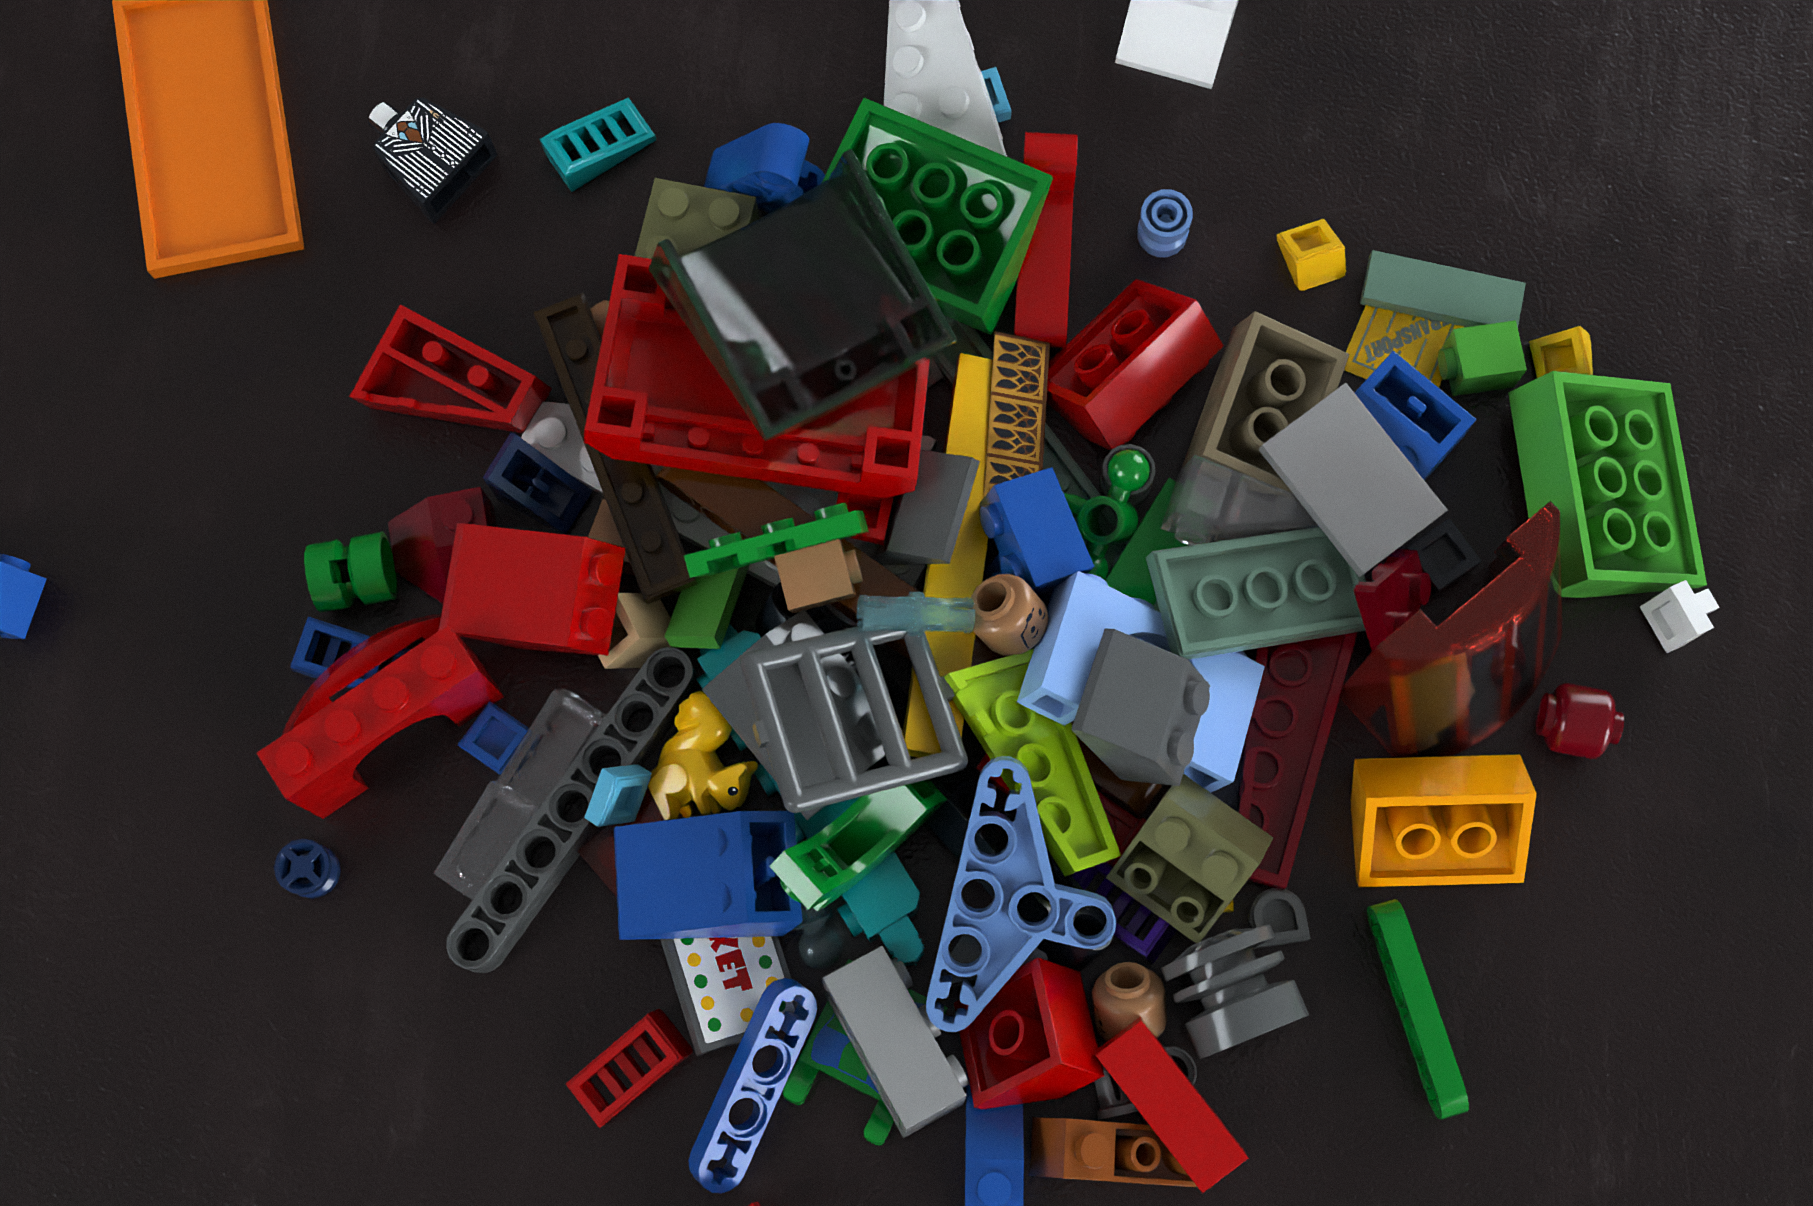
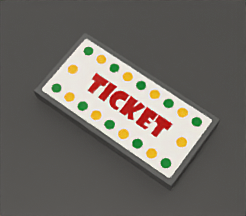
(722, 984)

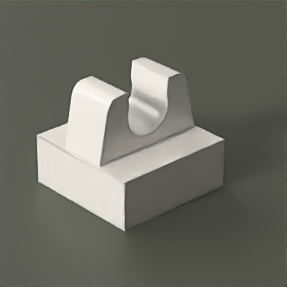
(1679, 615)

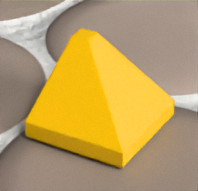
(1563, 352)

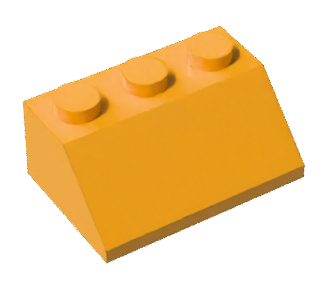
(1441, 820)

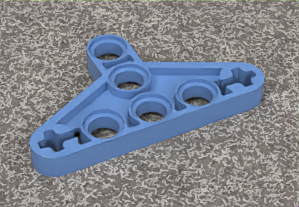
(998, 927)

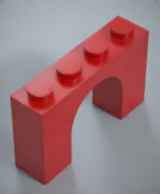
(320, 756)

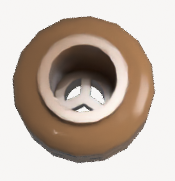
(1008, 614)
(1125, 995)

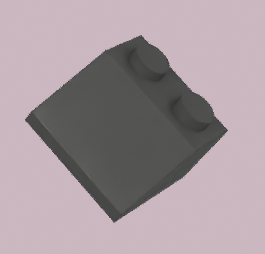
(1141, 709)

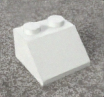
(1176, 38)

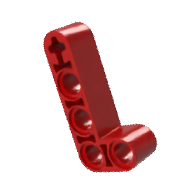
(1045, 272)

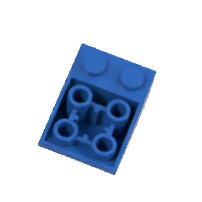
(1414, 413)
(704, 877)

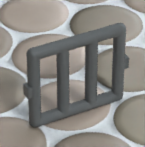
(848, 783)

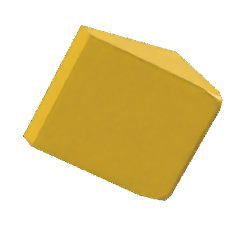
(1313, 254)

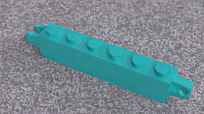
(884, 897)

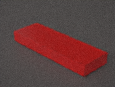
(1171, 1104)

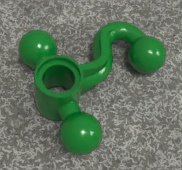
(1127, 472)

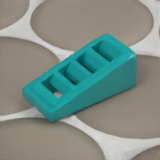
(591, 165)

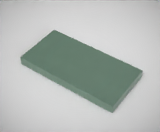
(1254, 592)

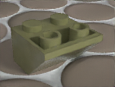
(1190, 858)

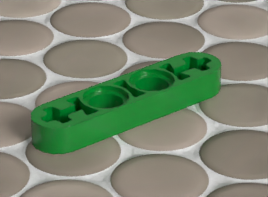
(1417, 1009)

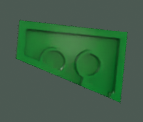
(778, 538)

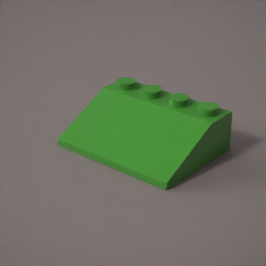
(1618, 476)

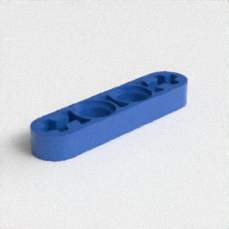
(761, 1087)

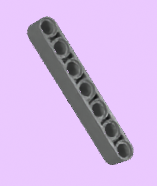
(549, 824)

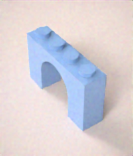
(1065, 654)

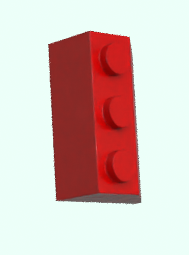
(1129, 362)

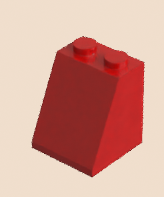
(533, 589)

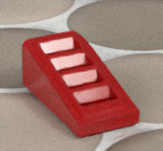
(665, 1036)

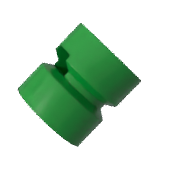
(369, 570)

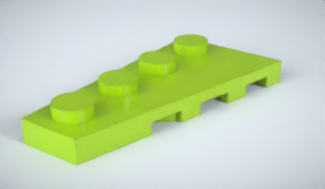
(1062, 785)

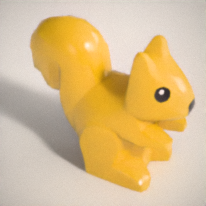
(691, 768)

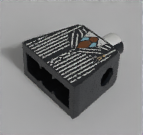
(430, 153)

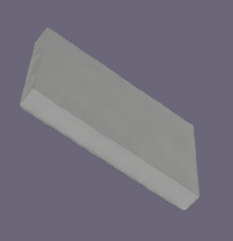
(1352, 479)

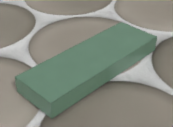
(1440, 291)

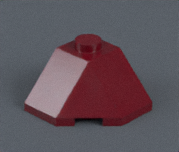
(426, 533)

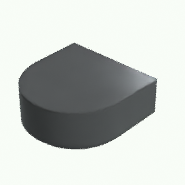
(1283, 913)

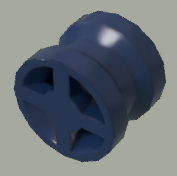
(297, 862)

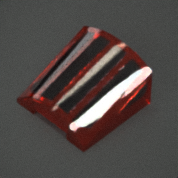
(1461, 681)

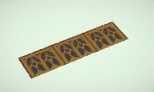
(1016, 408)

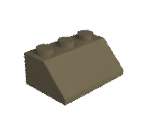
(1259, 389)

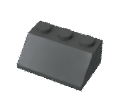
(732, 699)

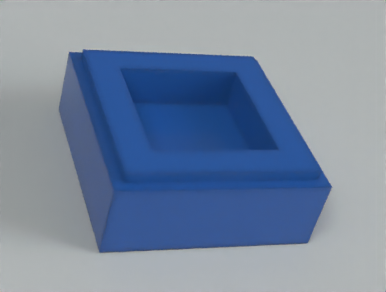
(493, 737)

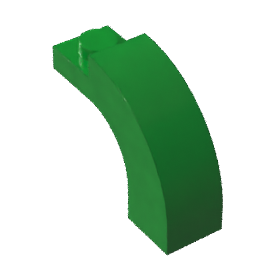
(854, 843)

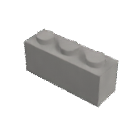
(895, 1040)

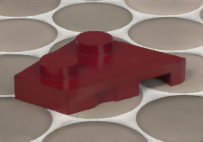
(1393, 596)

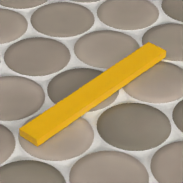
(954, 650)

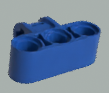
(766, 166)

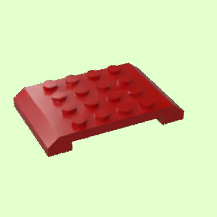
(669, 407)

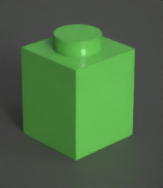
(1482, 358)

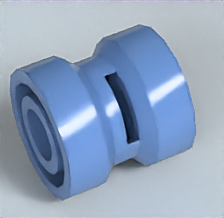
(1162, 235)

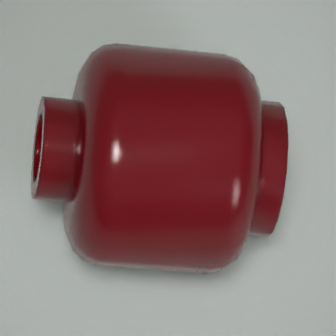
(1579, 720)

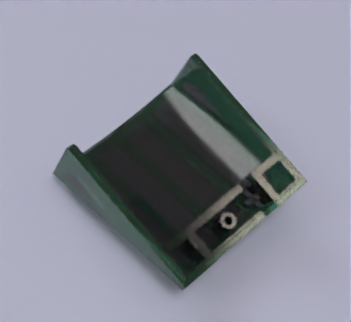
(807, 303)

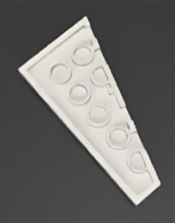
(936, 73)

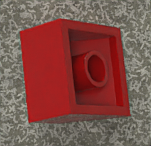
(1031, 1039)

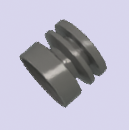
(1233, 990)

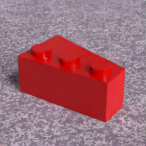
(446, 377)

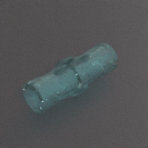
(915, 614)

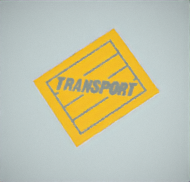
(1408, 335)

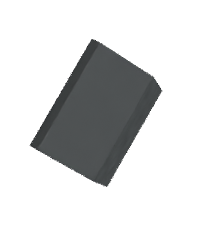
(928, 520)

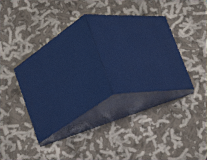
(535, 485)

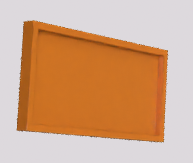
(206, 133)

